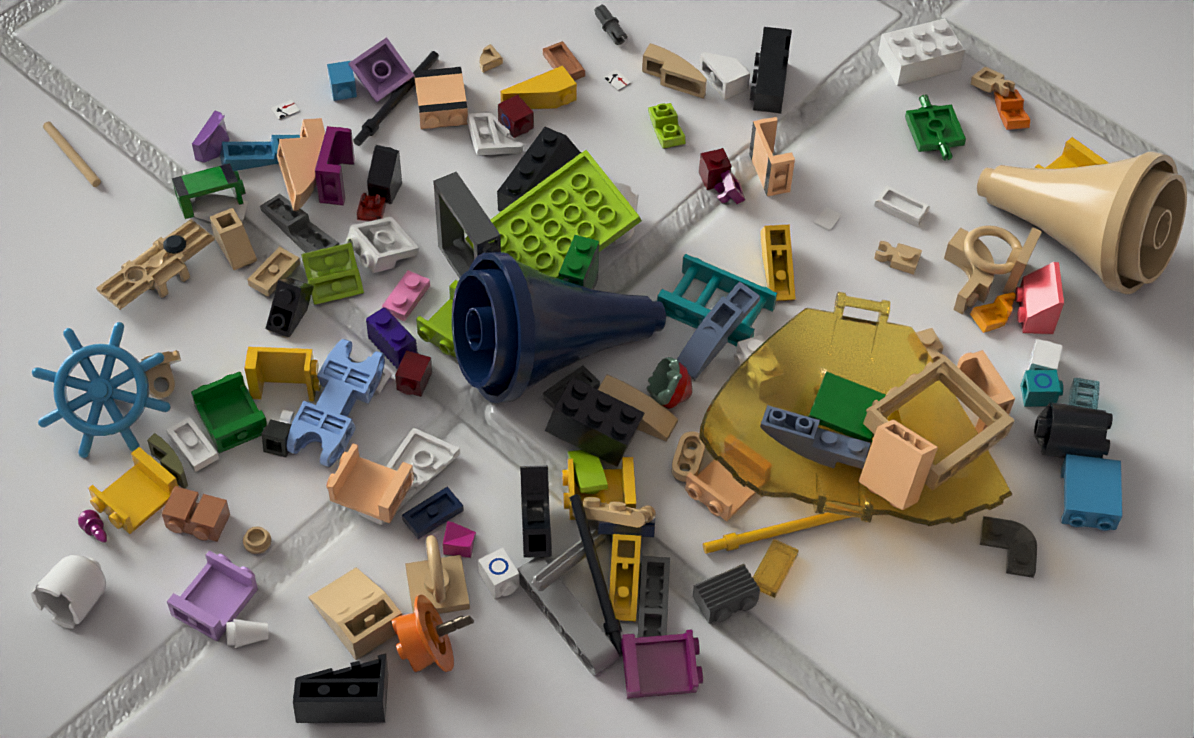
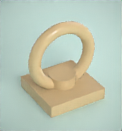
(1016, 261)
(438, 579)

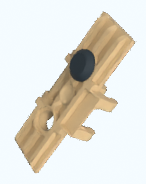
(156, 265)

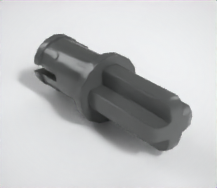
(610, 24)

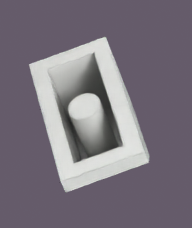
(724, 74)

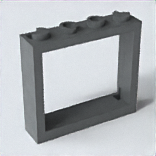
(460, 212)

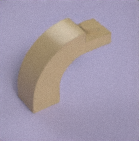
(979, 281)

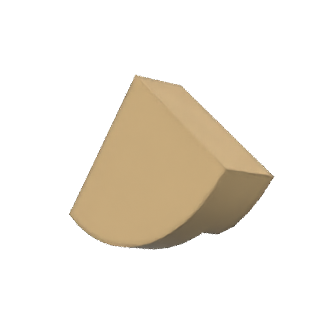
(490, 58)

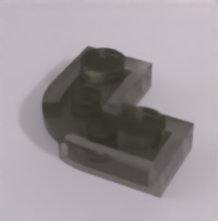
(1017, 540)

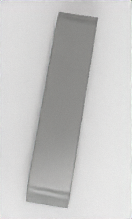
(569, 619)

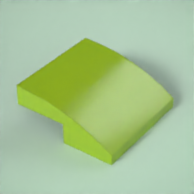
(332, 273)

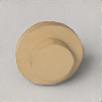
(257, 540)

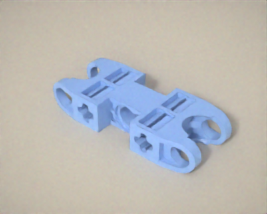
(328, 419)

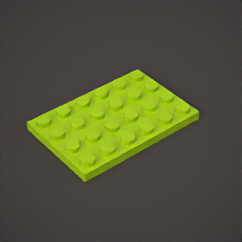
(567, 203)

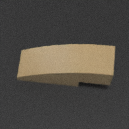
(673, 71)
(656, 420)

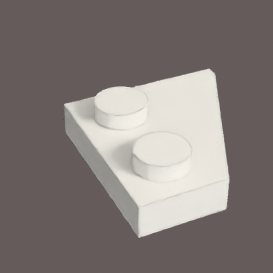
(490, 136)

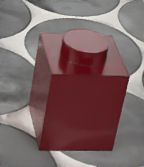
(516, 116)
(711, 167)
(413, 373)

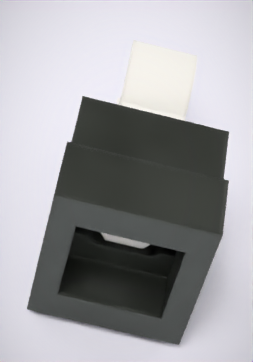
(276, 434)

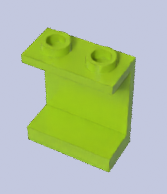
(439, 327)

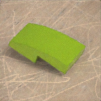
(666, 125)
(588, 472)

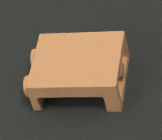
(985, 376)

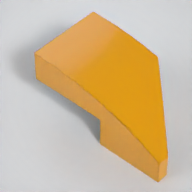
(994, 314)

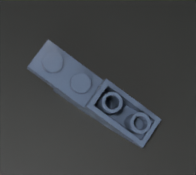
(716, 328)
(806, 439)

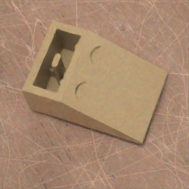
(357, 612)

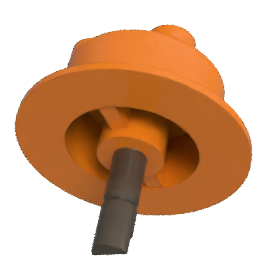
(426, 637)

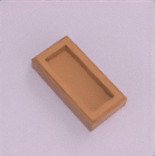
(560, 55)

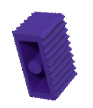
(390, 336)

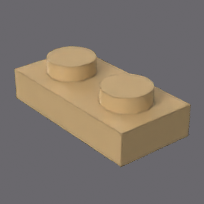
(275, 268)

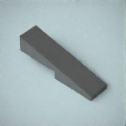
(296, 225)
(653, 596)

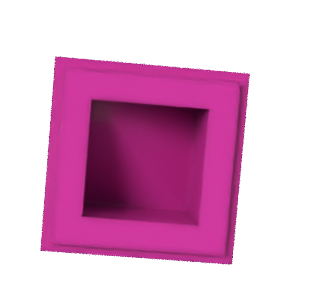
(458, 540)

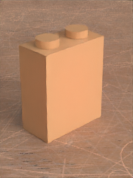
(897, 464)

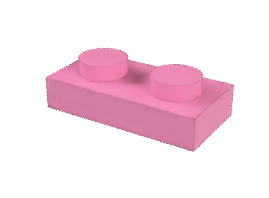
(406, 295)

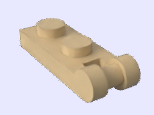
(617, 512)

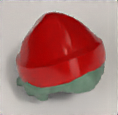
(670, 383)

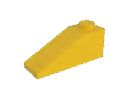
(545, 90)
(778, 260)
(625, 576)

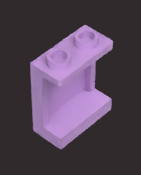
(214, 596)

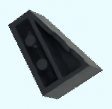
(771, 70)
(343, 695)

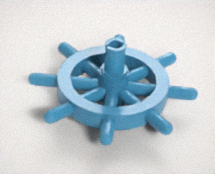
(101, 389)

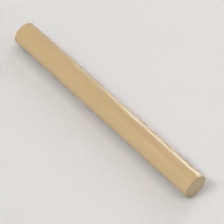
(72, 154)

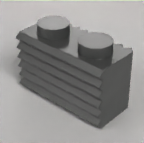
(726, 594)

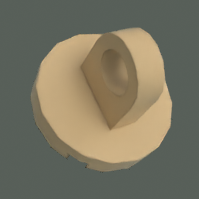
(163, 371)

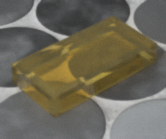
(775, 567)

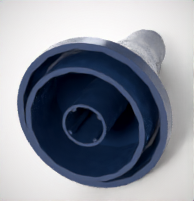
(524, 325)

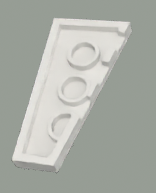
(428, 459)

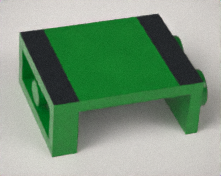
(204, 183)
(581, 262)

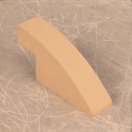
(298, 161)

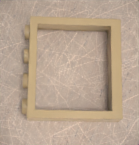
(969, 393)

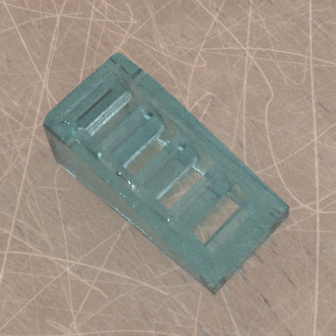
(1084, 390)

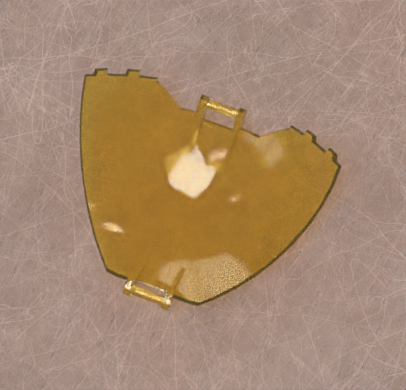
(788, 375)

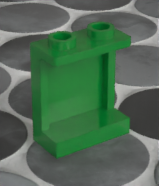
(843, 406)
(228, 412)

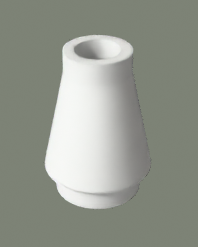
(245, 632)

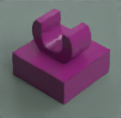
(731, 188)

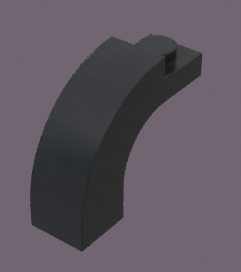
(535, 511)

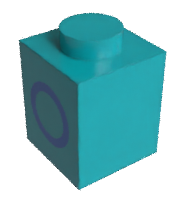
(1040, 387)

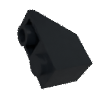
(384, 173)
(288, 306)

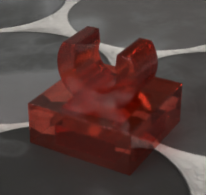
(371, 207)

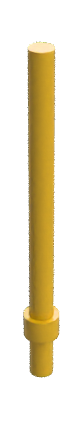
(732, 541)

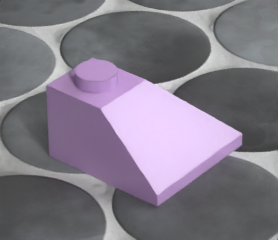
(381, 69)

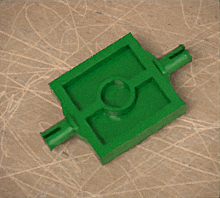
(935, 127)

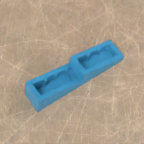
(251, 154)

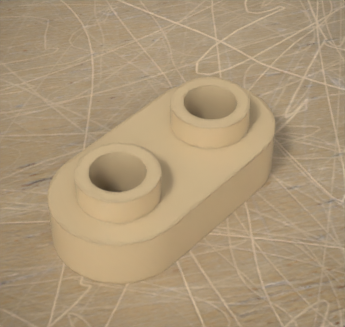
(687, 458)

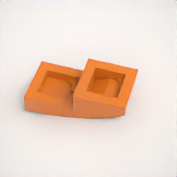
(1011, 110)

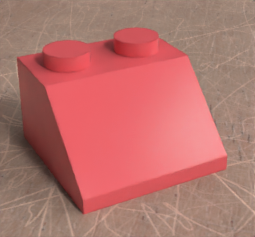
(1040, 300)

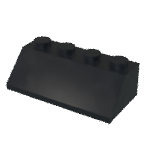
(543, 158)

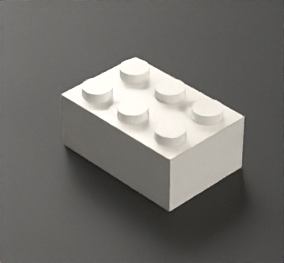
(921, 51)

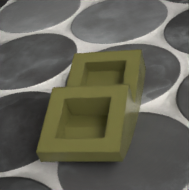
(168, 458)

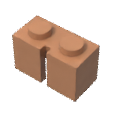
(200, 519)

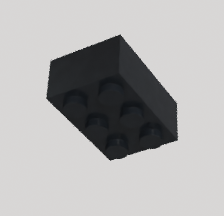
(594, 421)

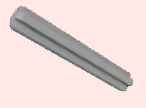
(564, 562)

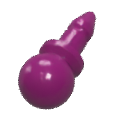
(92, 524)

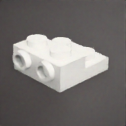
(381, 243)

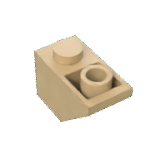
(232, 238)

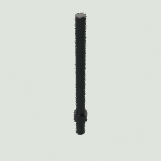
(372, 125)
(612, 625)

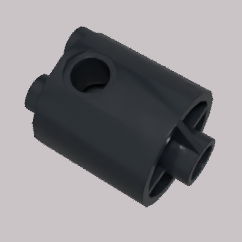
(1072, 431)

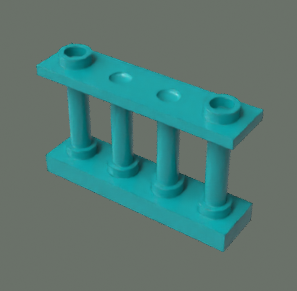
(694, 312)

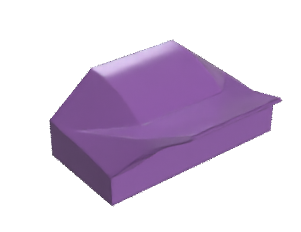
(209, 140)

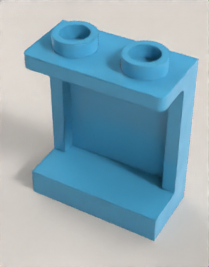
(1092, 492)

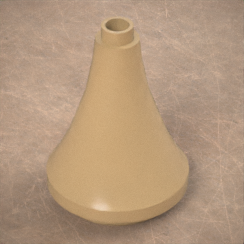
(1111, 215)

